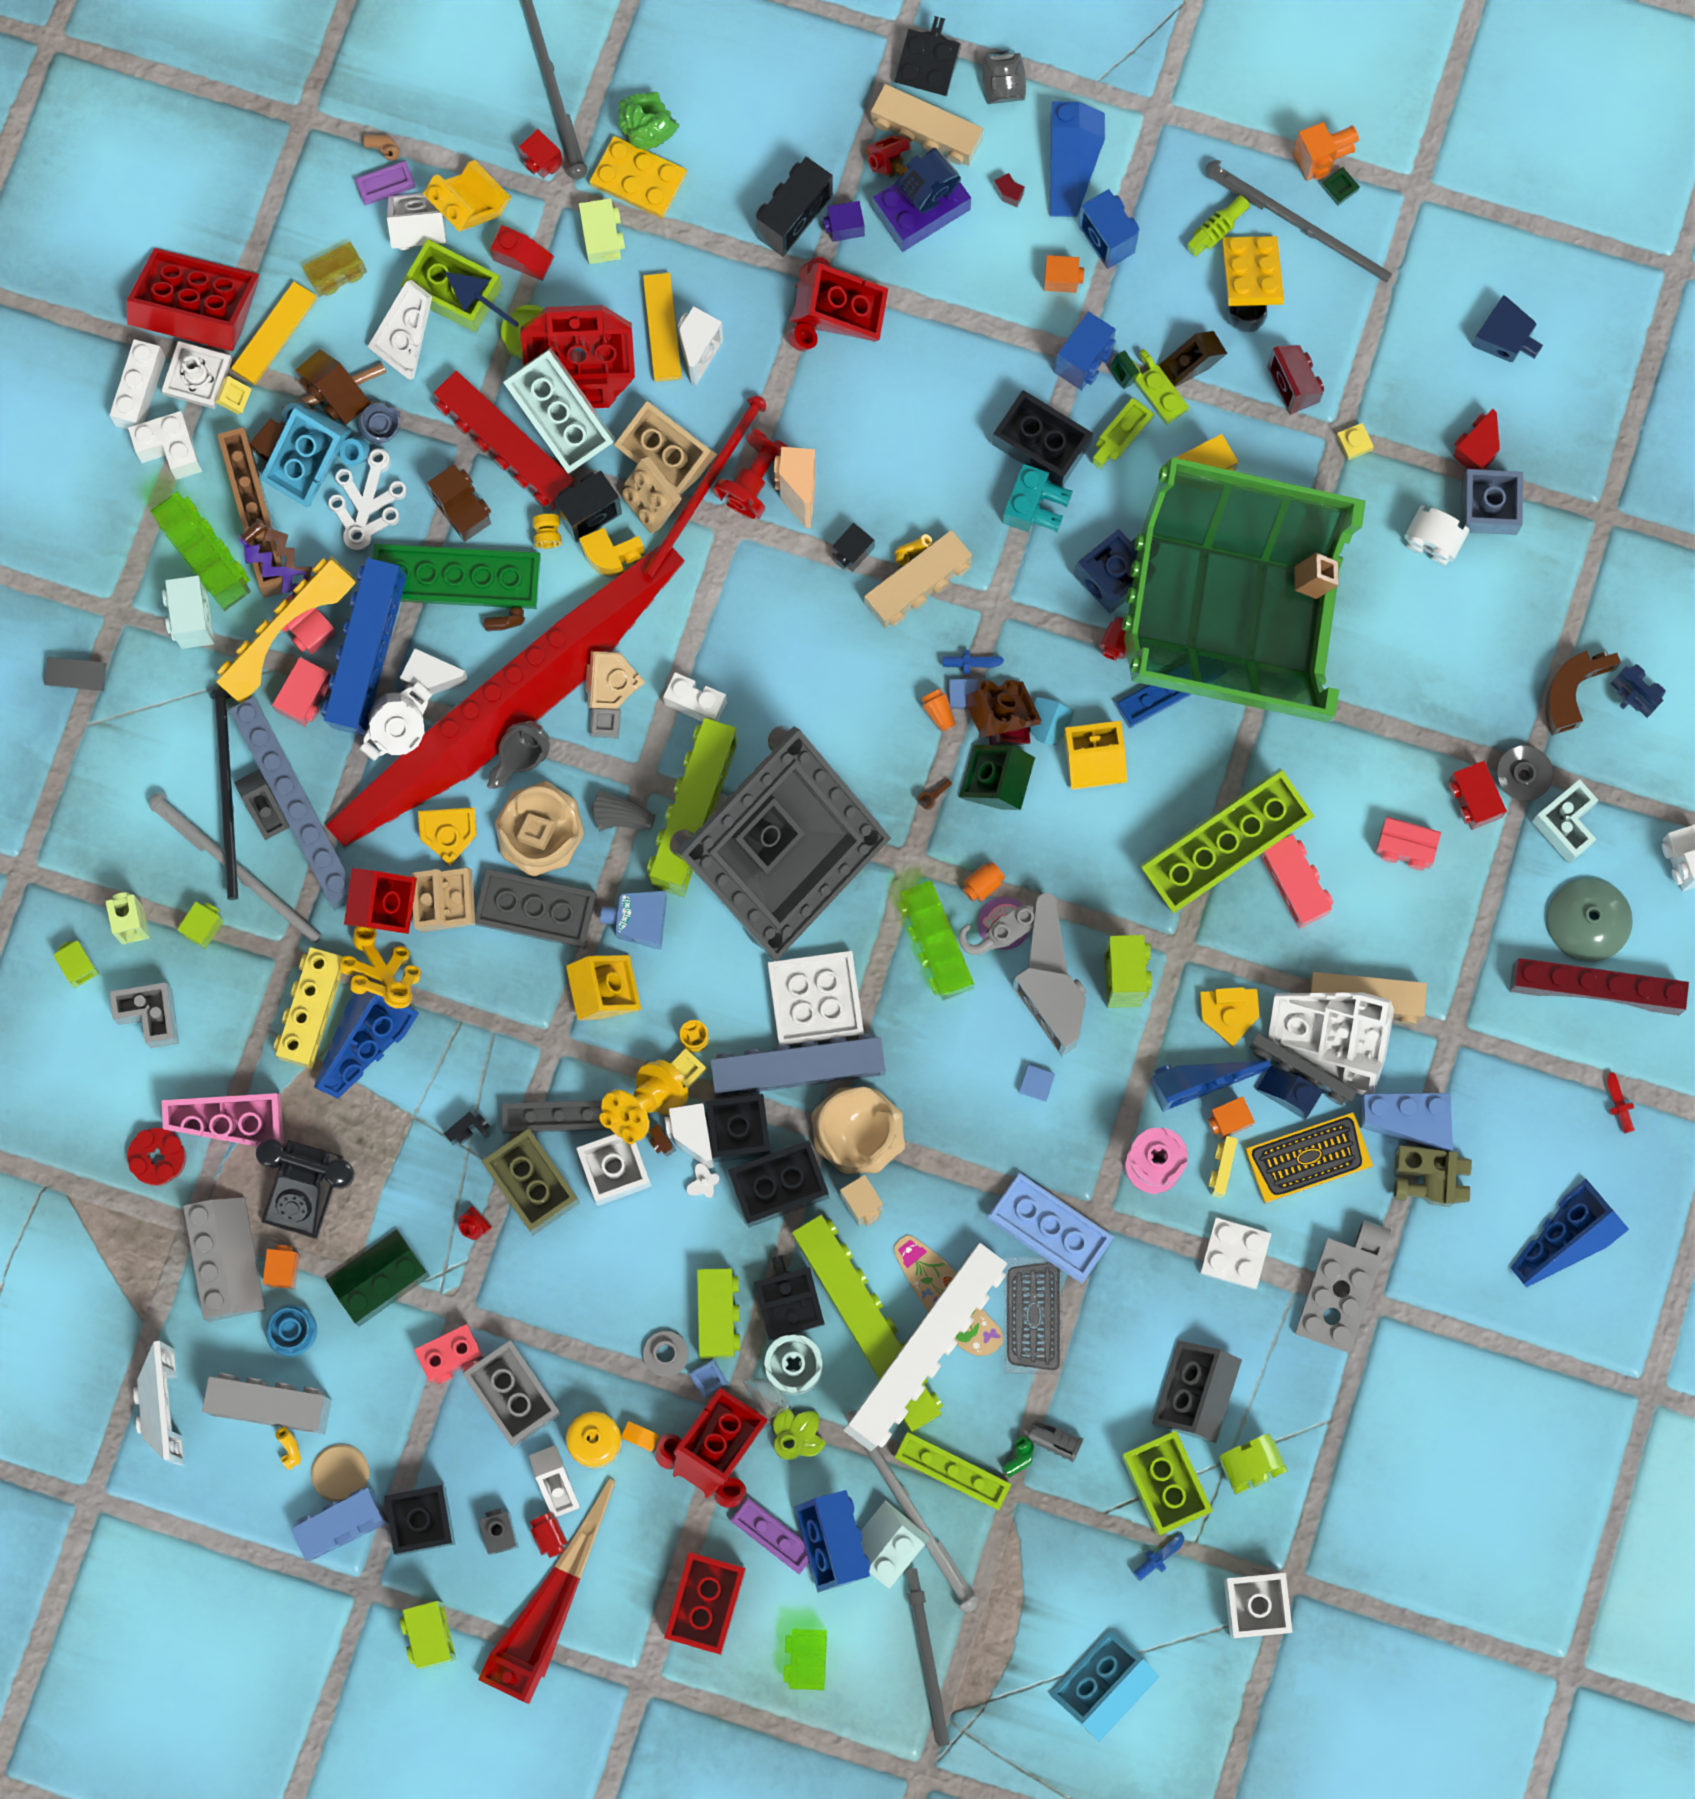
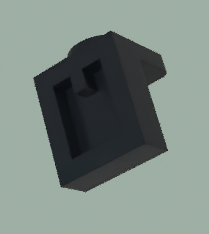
(462, 1129)

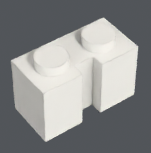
(687, 699)

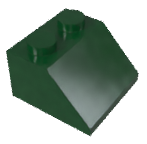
(997, 776)

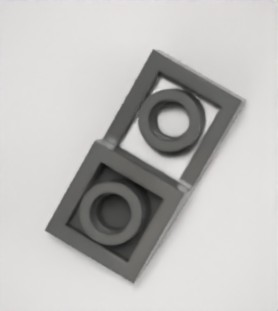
(75, 674)

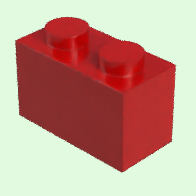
(1477, 795)

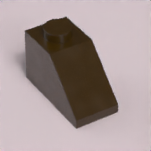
(1193, 357)

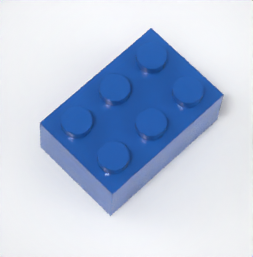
(832, 1541)

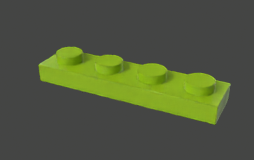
(952, 1471)

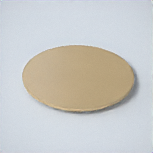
(339, 1472)

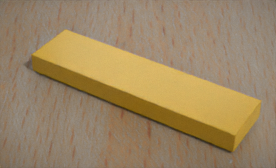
(662, 327)
(274, 333)

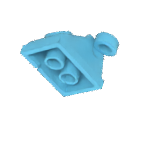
(308, 452)

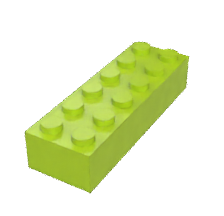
(694, 802)
(1227, 840)

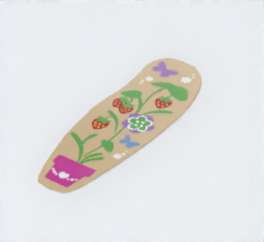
(929, 1278)

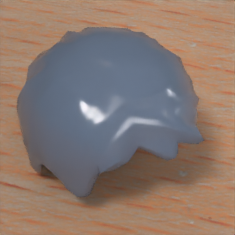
(379, 423)

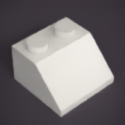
(413, 221)
(700, 340)
(690, 1132)

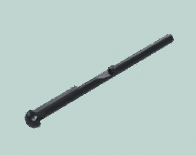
(220, 696)

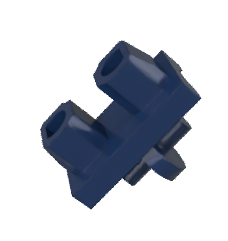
(1636, 691)

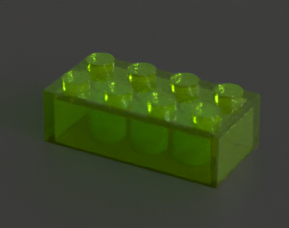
(201, 551)

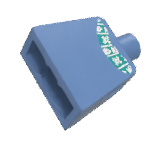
(638, 918)

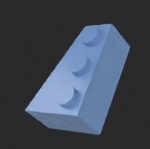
(1410, 1117)
(339, 1524)

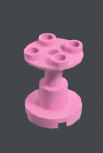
(1157, 1145)

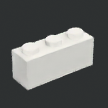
(137, 384)

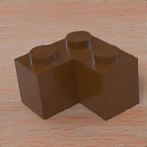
(332, 384)
(454, 497)

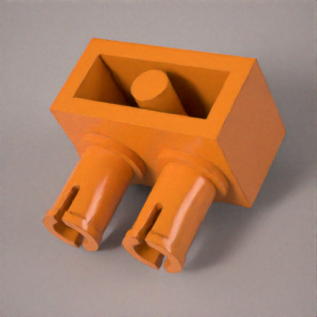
(1319, 148)

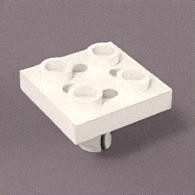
(197, 376)

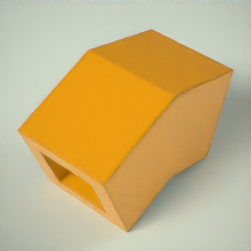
(640, 1436)

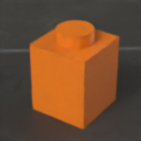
(1063, 274)
(1230, 1118)
(281, 1267)

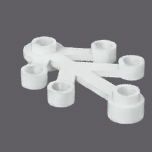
(367, 503)

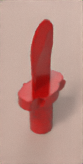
(1620, 1108)

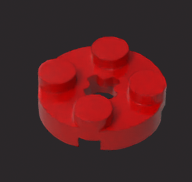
(147, 1143)

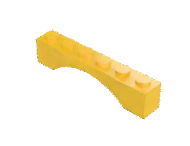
(325, 587)

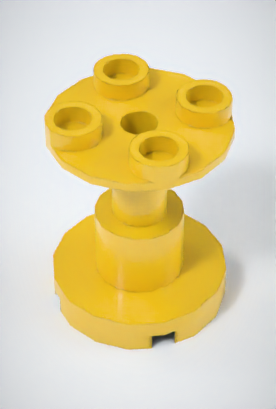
(657, 1090)

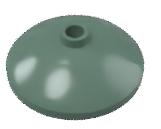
(1577, 933)

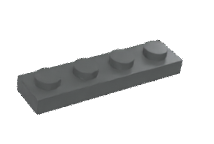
(1337, 1091)
(552, 1116)

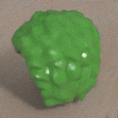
(646, 120)

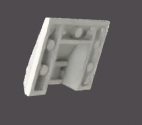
(154, 1403)

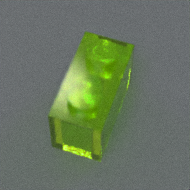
(806, 1659)

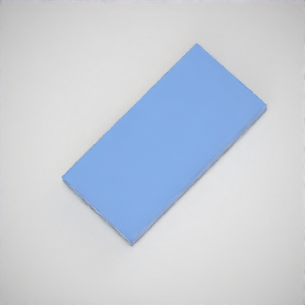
(1050, 1228)

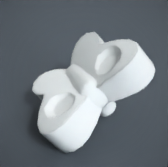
(704, 1182)

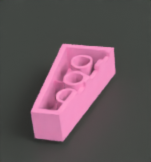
(227, 1118)

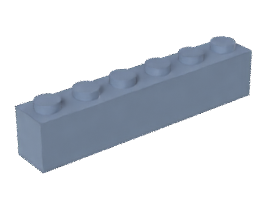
(798, 1066)

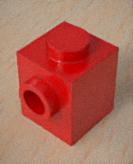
(540, 154)

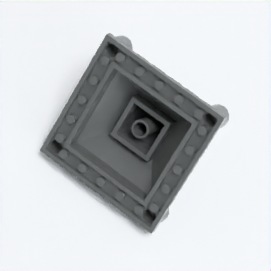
(783, 843)

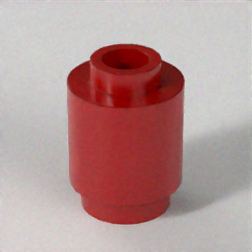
(1113, 640)
(548, 1535)

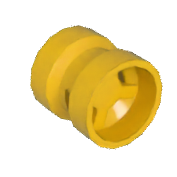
(546, 531)
(693, 1031)

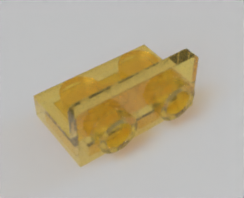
(335, 270)

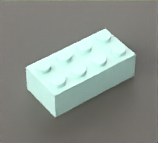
(559, 410)

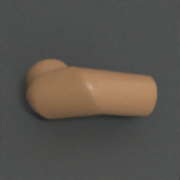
(384, 143)

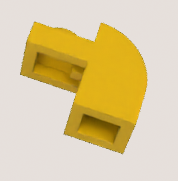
(606, 558)

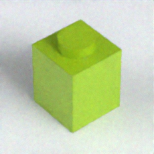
(201, 924)
(75, 963)

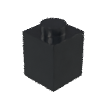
(852, 548)

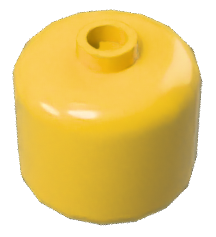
(593, 1453)

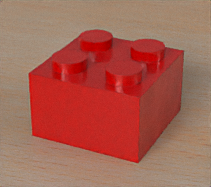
(380, 900)

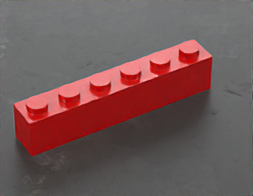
(502, 439)

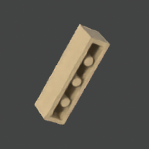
(926, 125)
(918, 579)
(1406, 996)

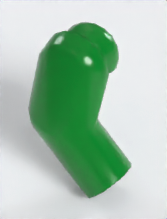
(1022, 1458)

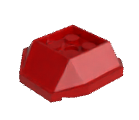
(607, 344)

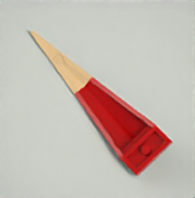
(530, 1642)

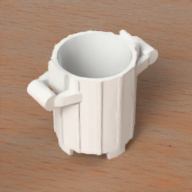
(396, 722)

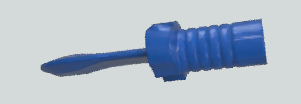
(967, 661)
(1155, 1561)

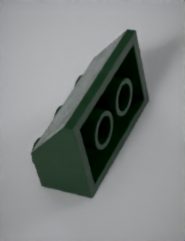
(377, 1278)

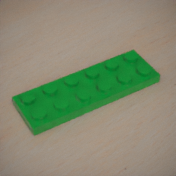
(465, 575)

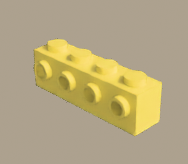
(309, 1009)

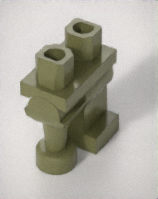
(1439, 1175)

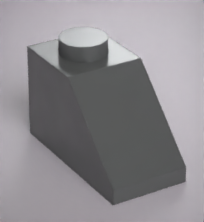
(261, 804)

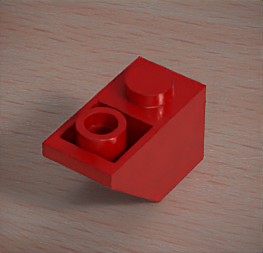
(1482, 443)

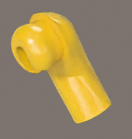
(912, 549)

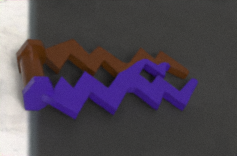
(252, 555)

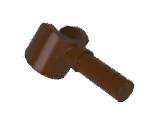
(934, 794)

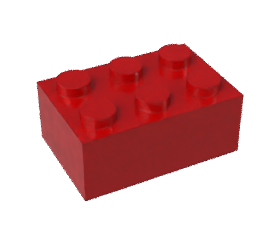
(705, 1603)

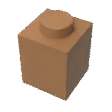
(1316, 575)

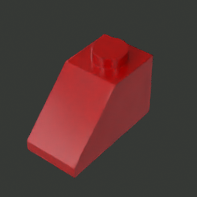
(520, 253)

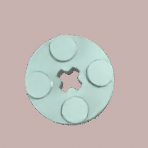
(793, 1348)

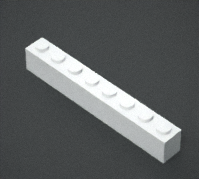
(925, 1347)

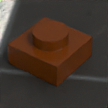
(660, 1141)

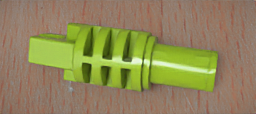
(1217, 226)

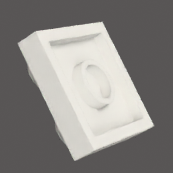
(1235, 1253)

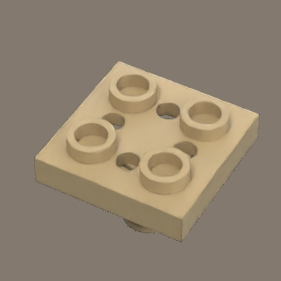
(652, 489)

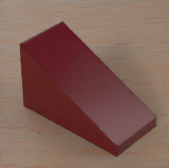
(1014, 737)

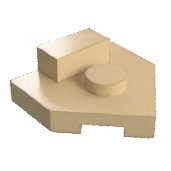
(610, 680)

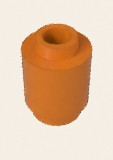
(983, 882)

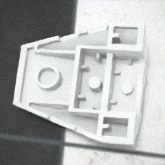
(1335, 1033)

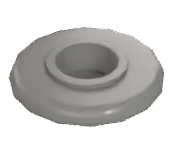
(670, 1368)

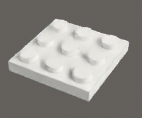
(815, 998)

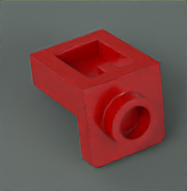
(885, 150)

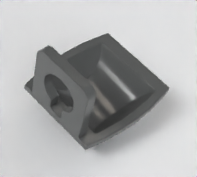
(1004, 77)

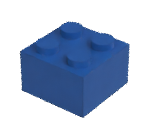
(1109, 228)
(1085, 351)

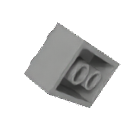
(512, 1394)

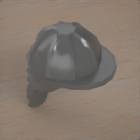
(519, 751)

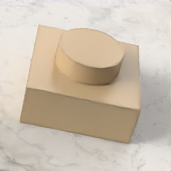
(536, 831)

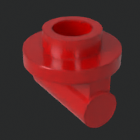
(473, 1224)

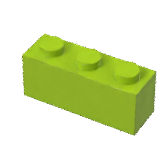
(717, 1313)

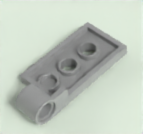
(1359, 1269)

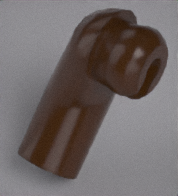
(505, 622)

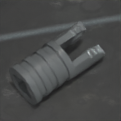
(1055, 1439)

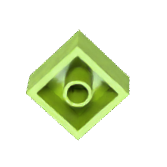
(428, 1635)

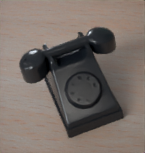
(301, 1184)

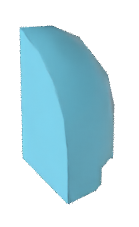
(1054, 720)

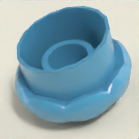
(291, 1330)

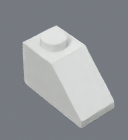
(431, 673)
(554, 1481)

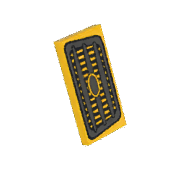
(1309, 1157)

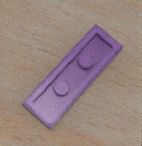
(771, 1535)

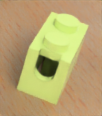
(600, 231)
(127, 918)

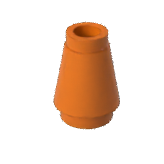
(938, 709)

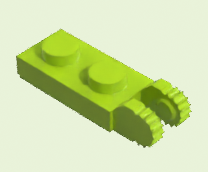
(1159, 390)

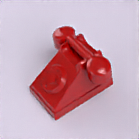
(835, 304)
(714, 1448)

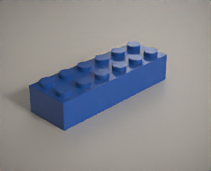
(365, 646)

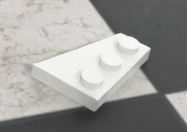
(403, 329)

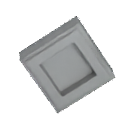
(605, 723)

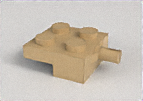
(443, 899)

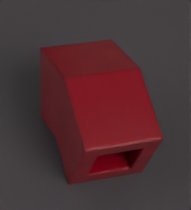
(1009, 190)

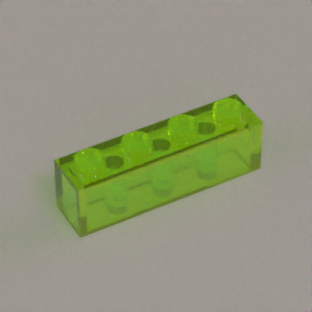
(936, 941)

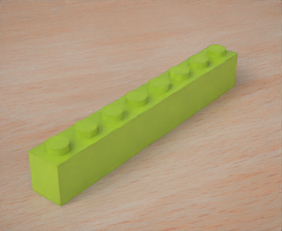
(859, 1309)

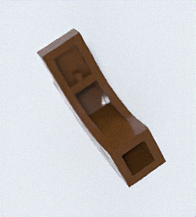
(1560, 703)

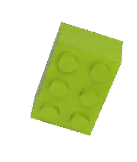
(429, 273)
(1126, 971)
(1166, 1483)

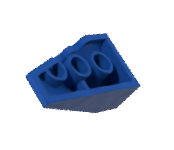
(1075, 144)
(1576, 1232)

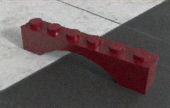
(1636, 990)

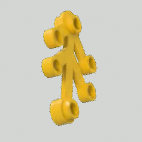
(394, 993)

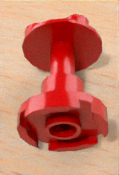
(746, 487)

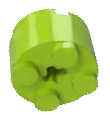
(1252, 1463)

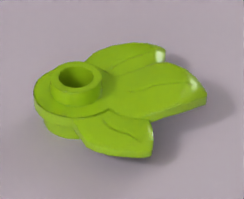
(800, 1431)

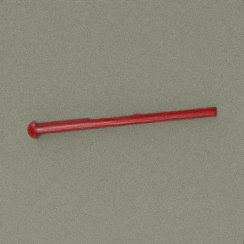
(756, 404)

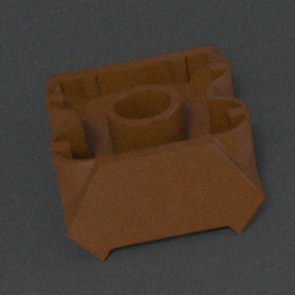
(1001, 707)

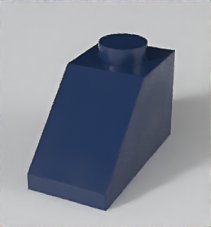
(1290, 1091)

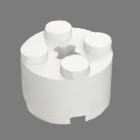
(1435, 534)

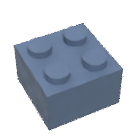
(1492, 501)

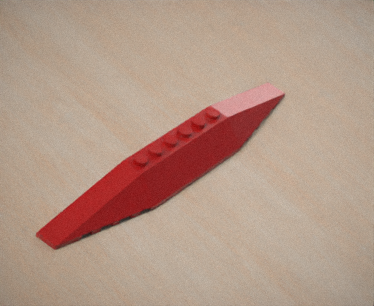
(515, 694)

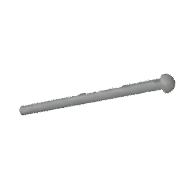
(201, 841)
(936, 1548)

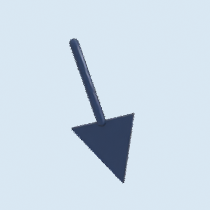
(469, 288)

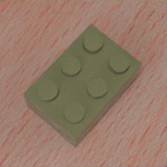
(530, 1181)

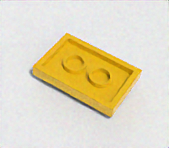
(638, 177)
(1252, 271)

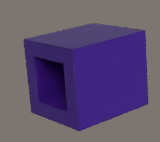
(844, 221)

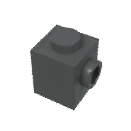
(498, 1532)

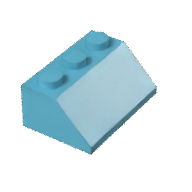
(1104, 1685)

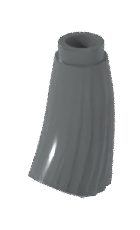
(616, 811)

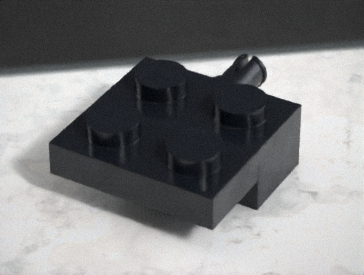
(928, 60)
(788, 1301)

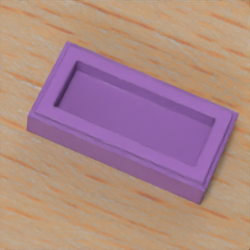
(385, 183)

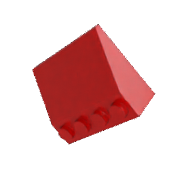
(192, 299)

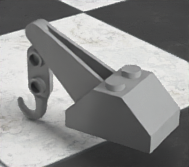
(1045, 986)

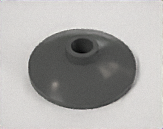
(1532, 762)

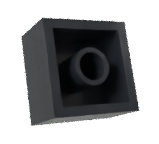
(587, 505)
(738, 1128)
(419, 1520)

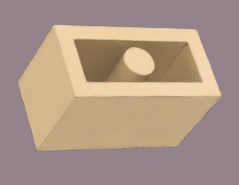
(862, 1201)

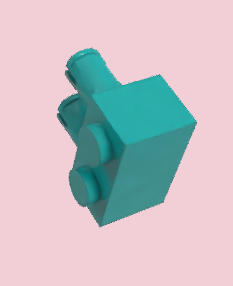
(1029, 490)

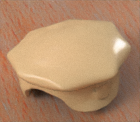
(548, 803)
(858, 1130)

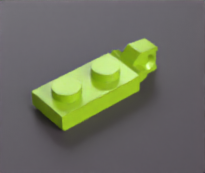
(1122, 432)

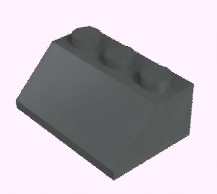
(1197, 1391)

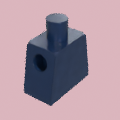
(1507, 332)

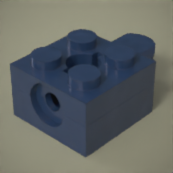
(1108, 569)

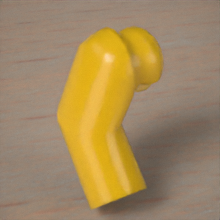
(290, 1444)

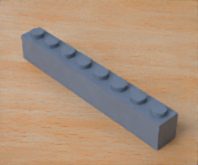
(292, 801)

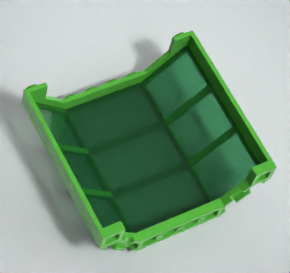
(1218, 589)

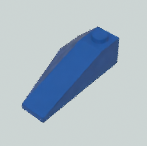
(360, 1038)
(1189, 1082)

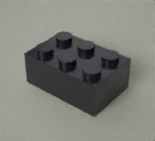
(794, 205)
(1042, 438)
(778, 1183)

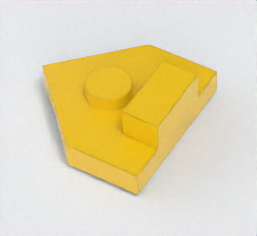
(448, 831)
(1229, 1012)

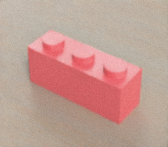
(1297, 881)

